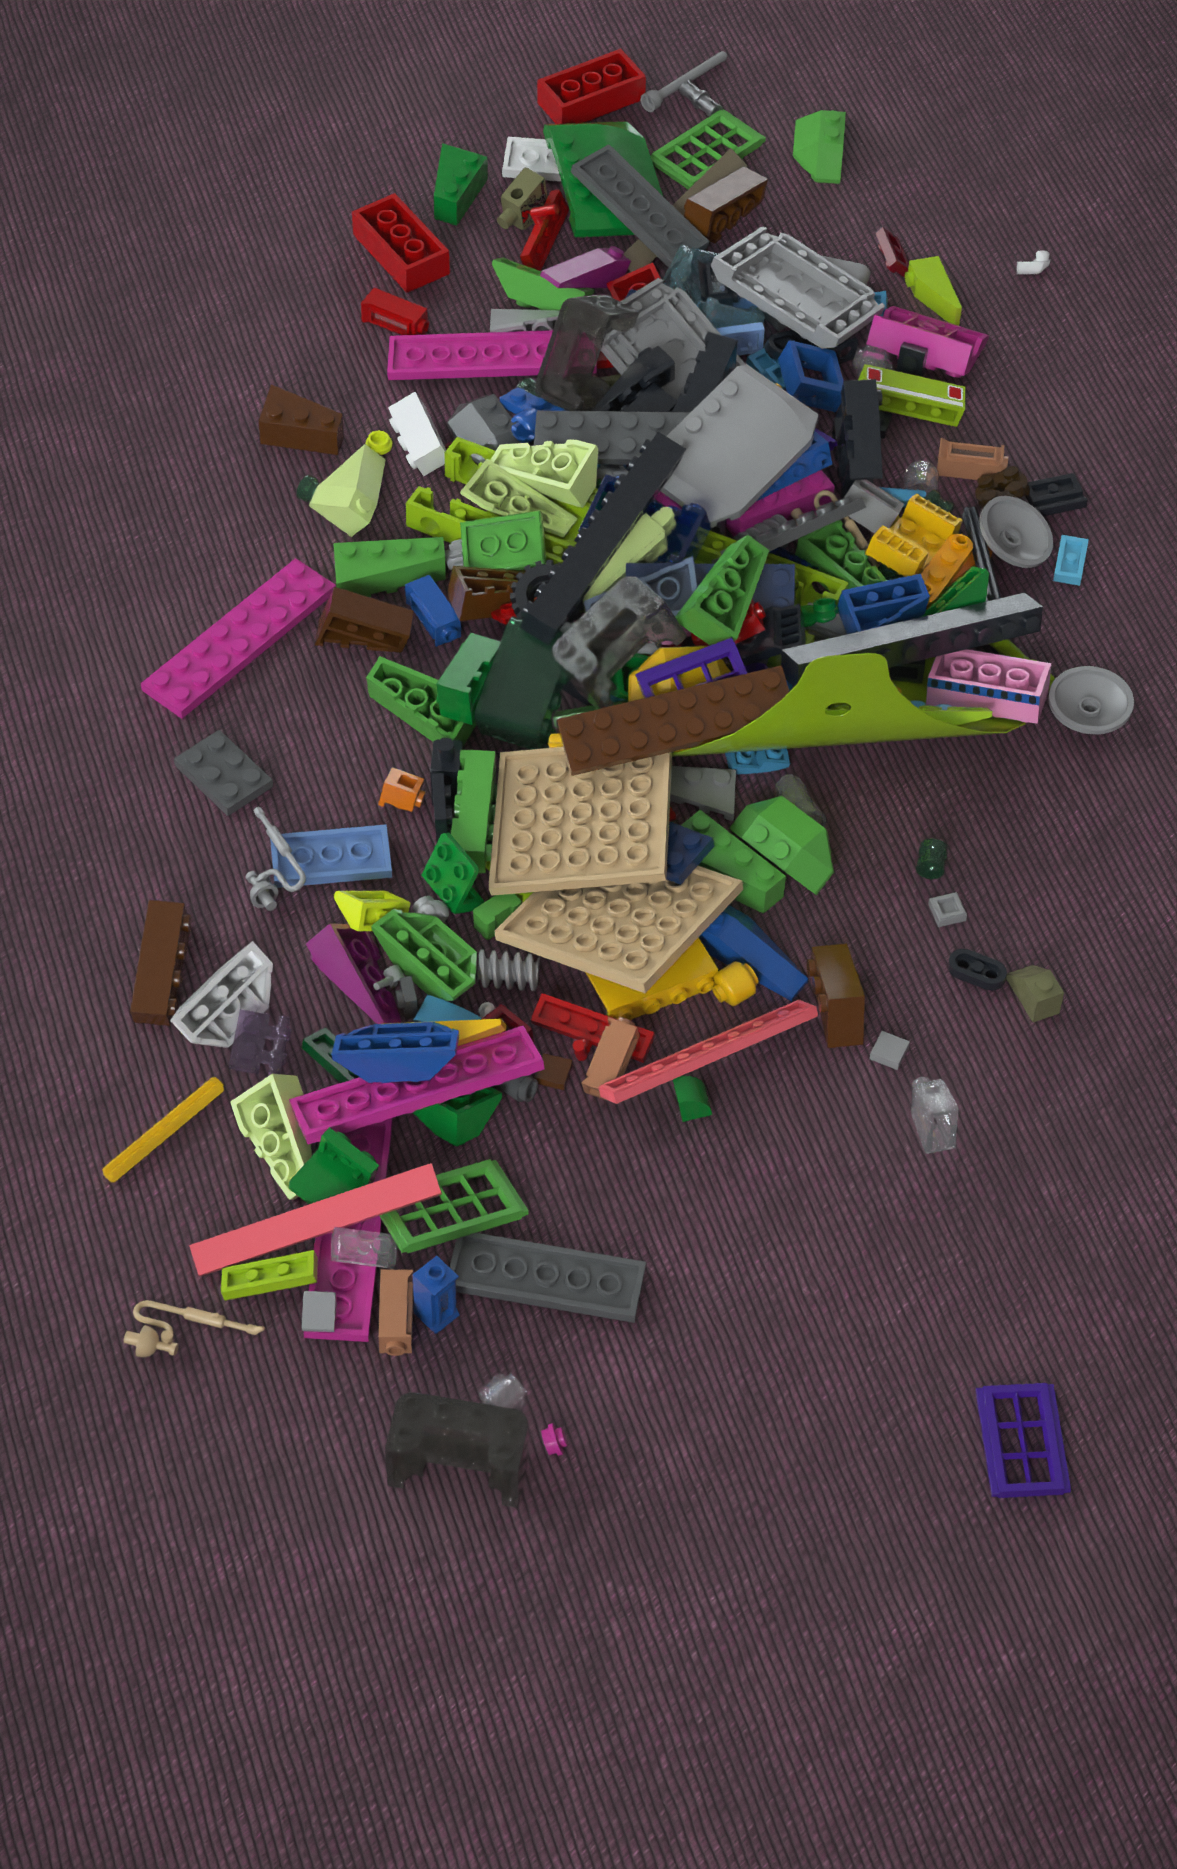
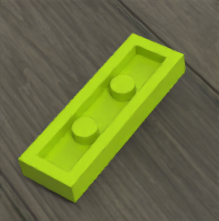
(269, 1275)

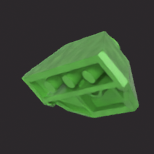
(820, 145)
(531, 289)
(788, 840)
(428, 952)

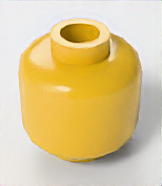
(735, 983)

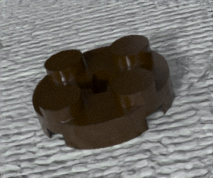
(1009, 481)

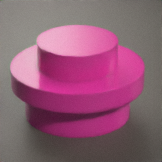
(554, 1439)

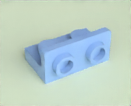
(749, 337)

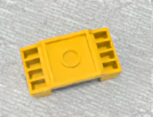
(914, 537)

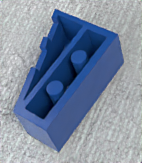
(883, 603)

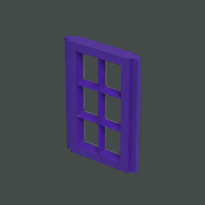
(689, 662)
(1052, 1438)

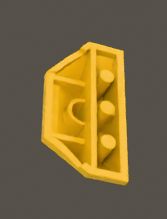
(688, 678)

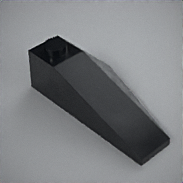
(649, 367)

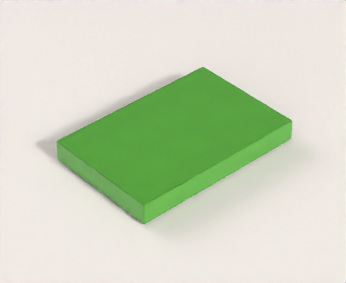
(504, 541)

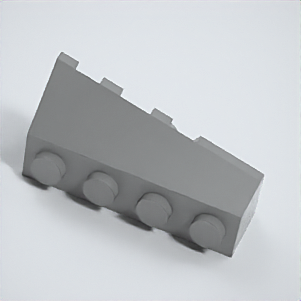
(522, 320)

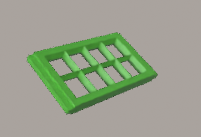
(722, 116)
(501, 1186)

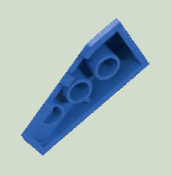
(738, 938)

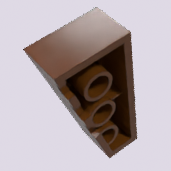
(725, 202)
(160, 962)

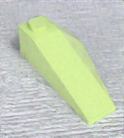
(556, 470)
(351, 491)
(506, 495)
(270, 1123)

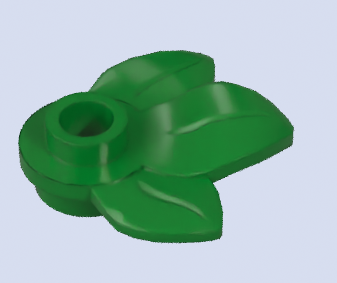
(821, 611)

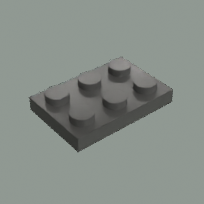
(223, 772)

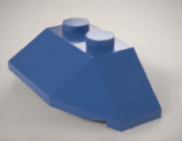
(396, 1051)

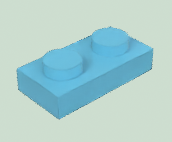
(1070, 560)

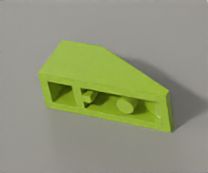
(933, 288)

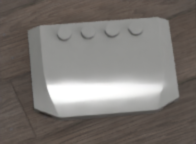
(797, 287)
(665, 320)
(738, 444)

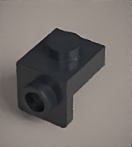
(912, 359)

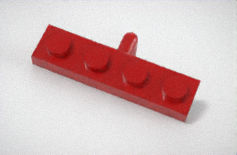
(547, 225)
(582, 1025)

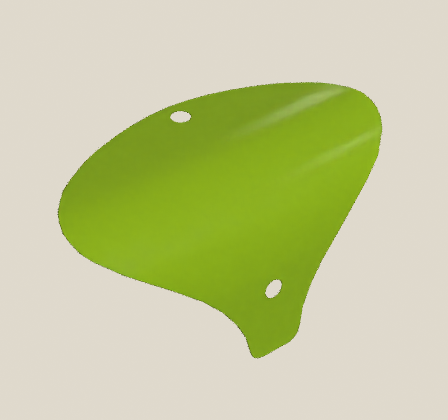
(875, 714)

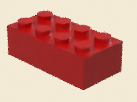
(591, 88)
(400, 242)

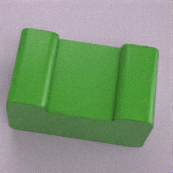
(493, 913)

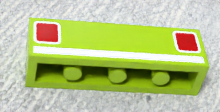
(917, 395)

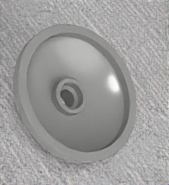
(1016, 531)
(1091, 700)

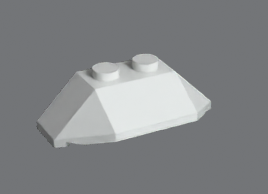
(213, 1010)

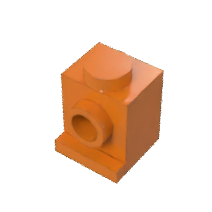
(402, 790)

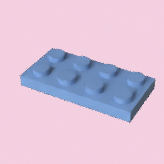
(335, 855)

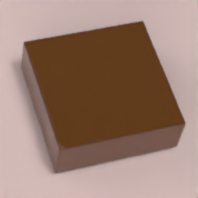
(555, 1072)

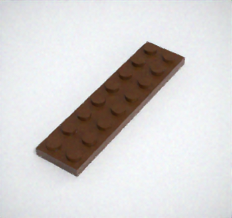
(668, 720)

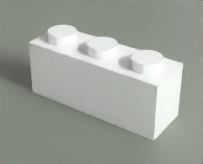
(417, 434)

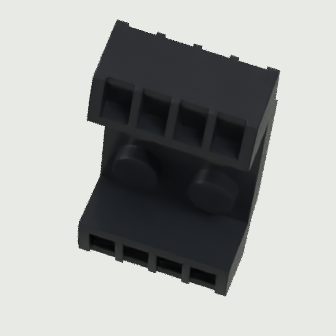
(782, 630)

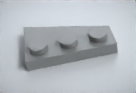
(704, 787)

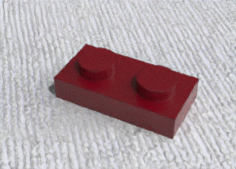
(892, 249)

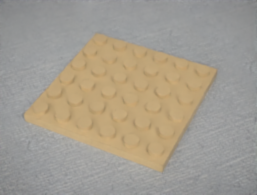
(579, 827)
(620, 930)

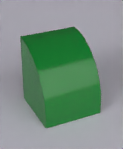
(691, 1098)

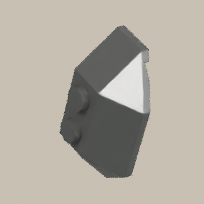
(483, 423)

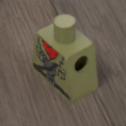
(520, 197)

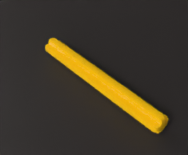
(163, 1129)

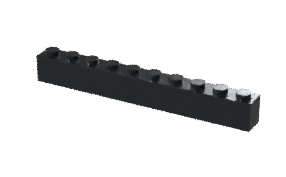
(601, 539)
(926, 635)

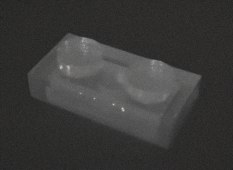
(363, 1248)

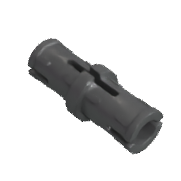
(699, 98)

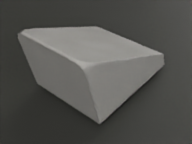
(319, 1311)

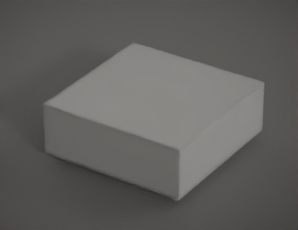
(947, 909)
(889, 1050)

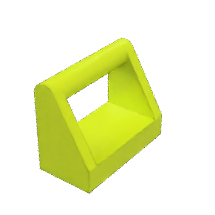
(367, 907)

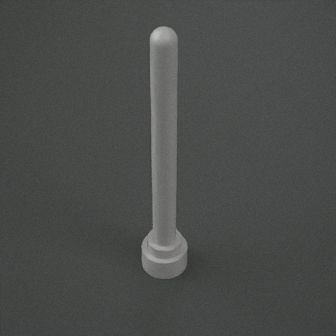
(652, 99)

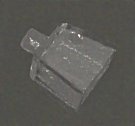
(929, 1101)

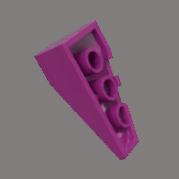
(589, 269)
(351, 963)

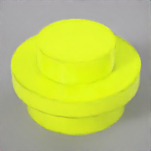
(379, 442)

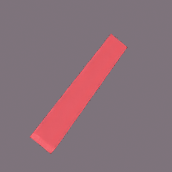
(707, 1051)
(315, 1219)

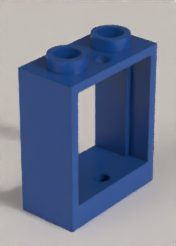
(802, 387)

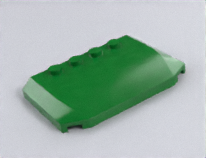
(575, 142)

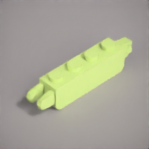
(641, 546)

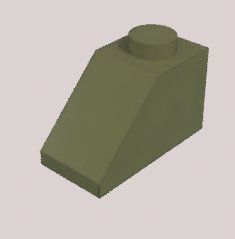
(1037, 991)

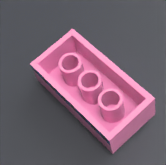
(1001, 683)

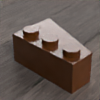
(299, 423)
(479, 591)
(363, 621)
(838, 994)

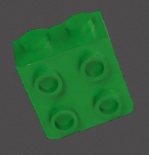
(452, 874)
(333, 1169)

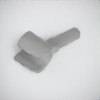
(392, 976)

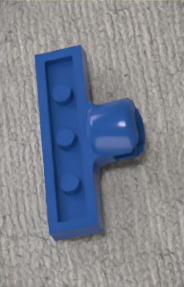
(525, 407)

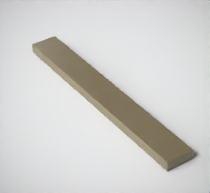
(730, 162)

